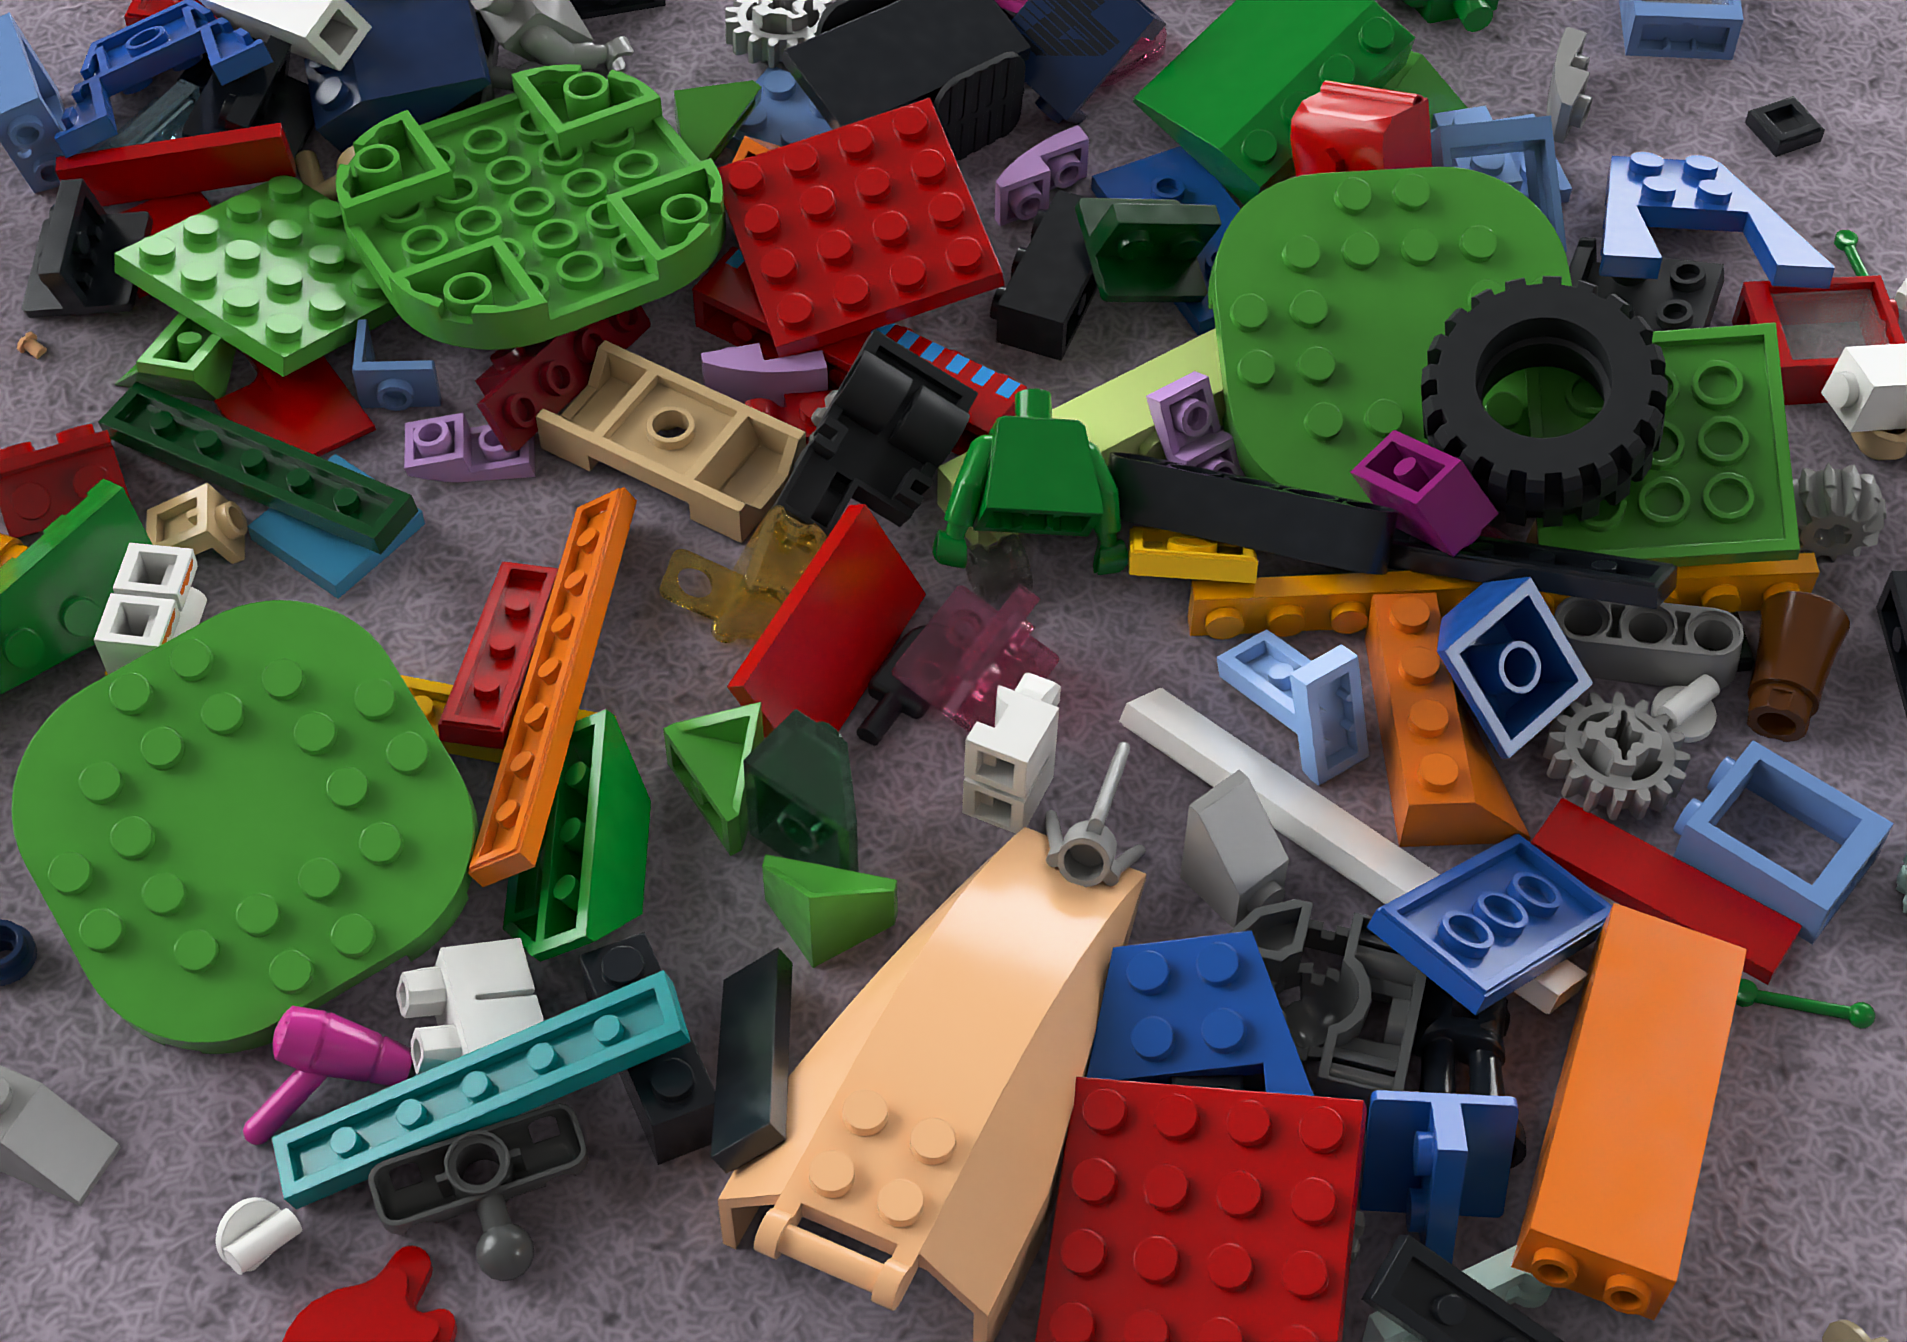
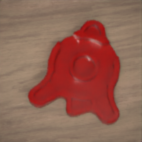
(378, 1309)

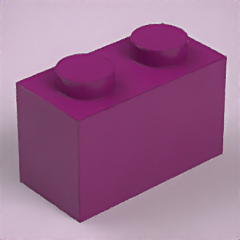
(1429, 489)

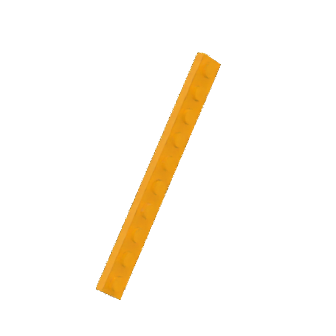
(1344, 600)

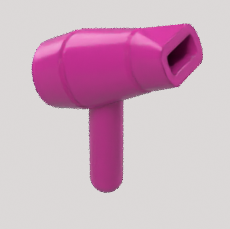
(320, 1048)

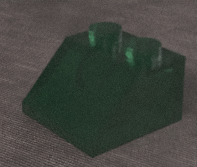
(803, 793)

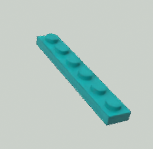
(481, 1088)

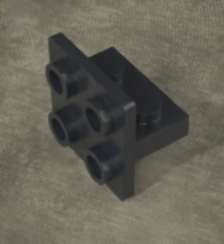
(256, 100)
(77, 258)

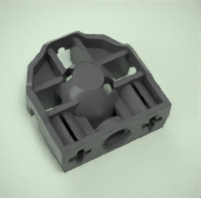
(1337, 1004)

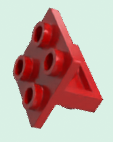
(54, 479)

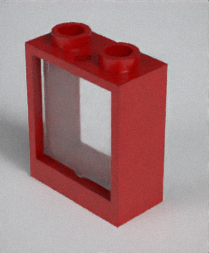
(1818, 325)

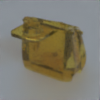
(755, 588)

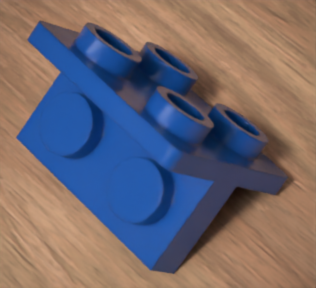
(1437, 1160)

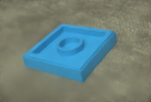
(319, 554)

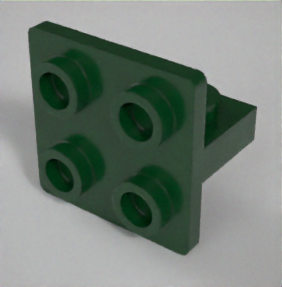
(1146, 247)

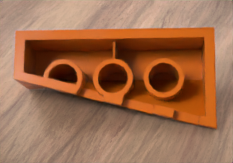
(1433, 755)

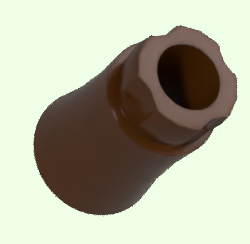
(1792, 662)

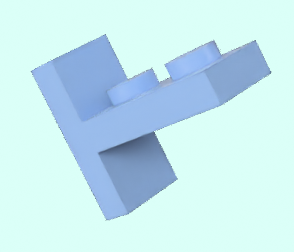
(1312, 698)

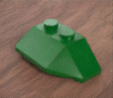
(591, 850)

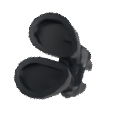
(1471, 1041)

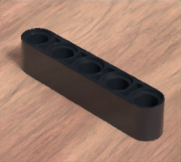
(1254, 513)

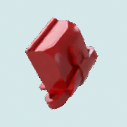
(1360, 130)

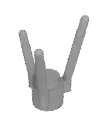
(1089, 846)

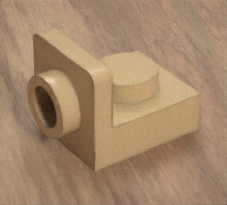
(199, 522)

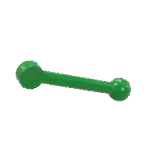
(1847, 242)
(1859, 1014)

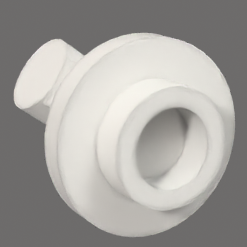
(1689, 708)
(253, 1232)

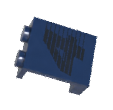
(1078, 48)

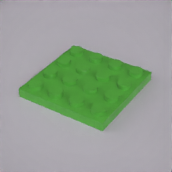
(263, 274)
(1723, 461)

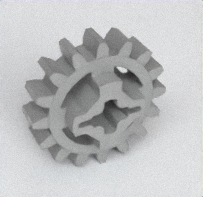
(771, 26)
(1616, 756)

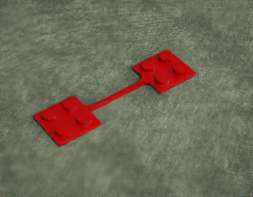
(300, 409)

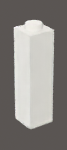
(316, 28)
(1870, 387)

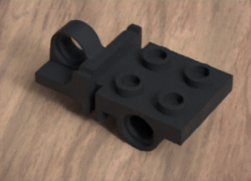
(1677, 300)
(879, 438)

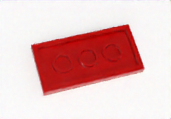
(831, 627)

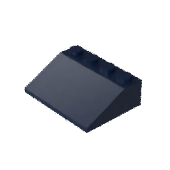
(412, 59)

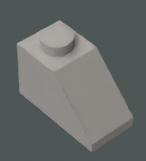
(1233, 851)
(49, 1140)

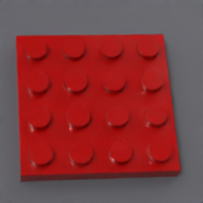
(857, 228)
(1202, 1216)

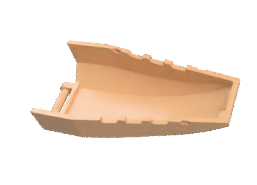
(947, 1092)

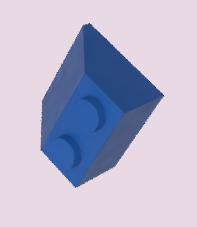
(1510, 661)

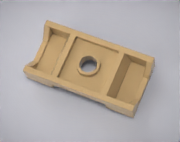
(724, 463)

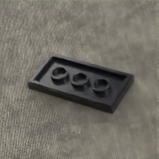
(899, 55)

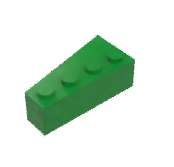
(63, 583)

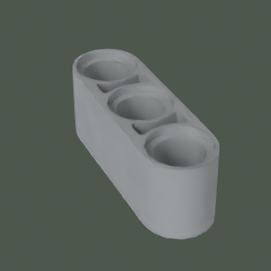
(1679, 638)

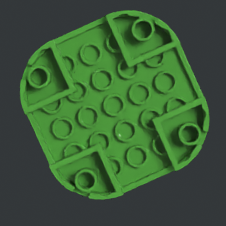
(531, 209)
(1336, 297)
(244, 824)

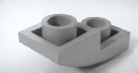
(1568, 85)

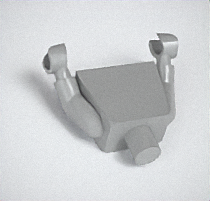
(550, 34)

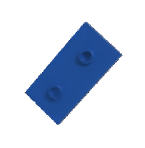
(1177, 177)
(1492, 922)

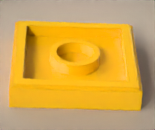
(1184, 556)

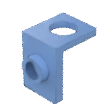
(392, 383)

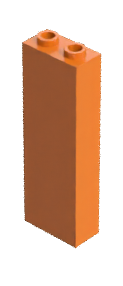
(1631, 1114)

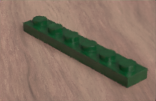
(259, 467)

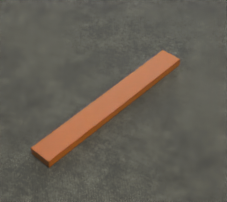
(552, 691)

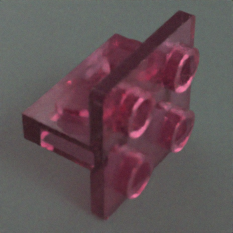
(972, 651)

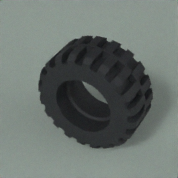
(1561, 330)

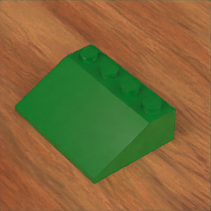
(1250, 70)

